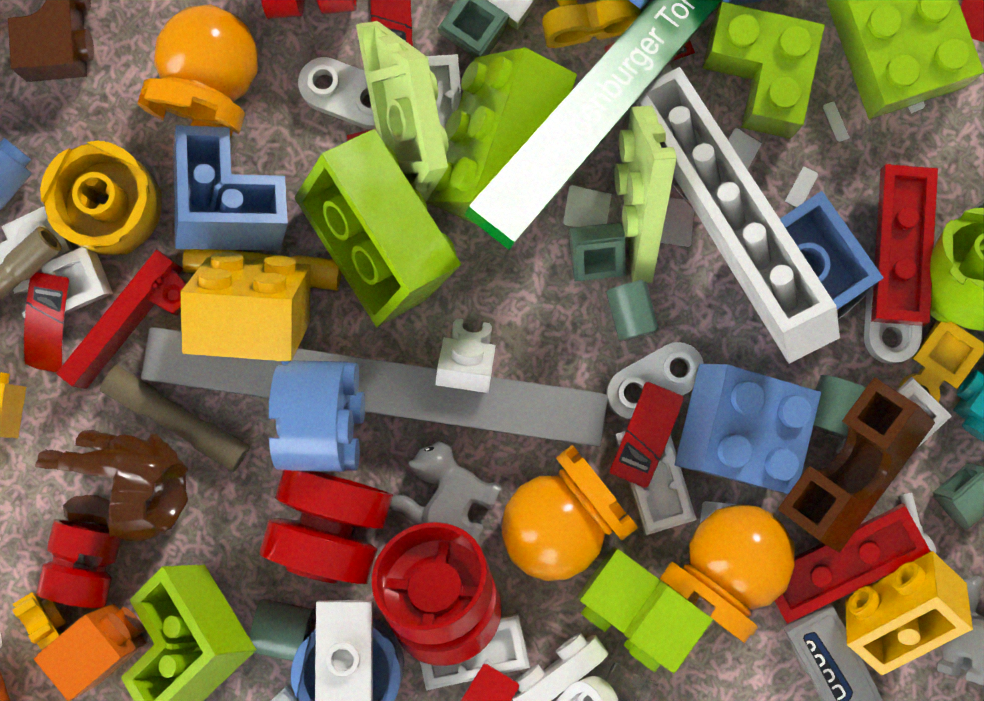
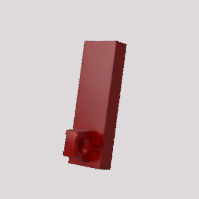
(905, 244)
(154, 284)
(869, 555)

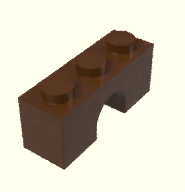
(51, 42)
(880, 440)

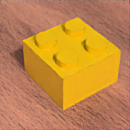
(246, 307)

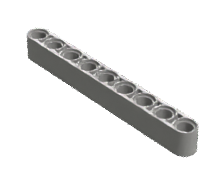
(398, 392)

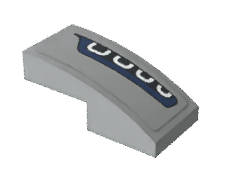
(824, 655)

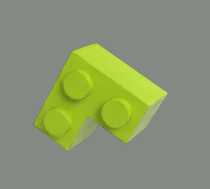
(778, 58)
(652, 615)
(192, 634)

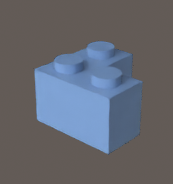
(221, 207)

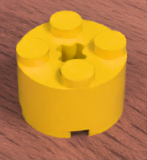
(102, 168)

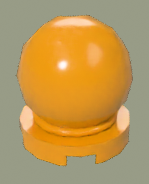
(202, 67)
(560, 521)
(736, 564)

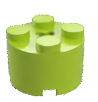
(959, 272)

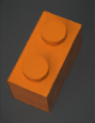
(91, 650)

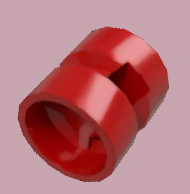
(76, 582)

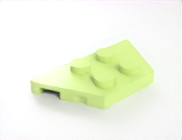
(404, 104)
(646, 186)

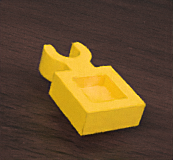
(946, 356)
(39, 618)

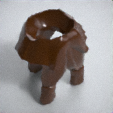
(135, 469)

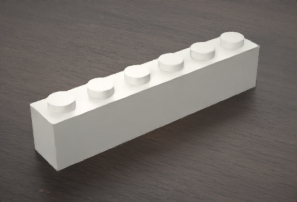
(742, 222)

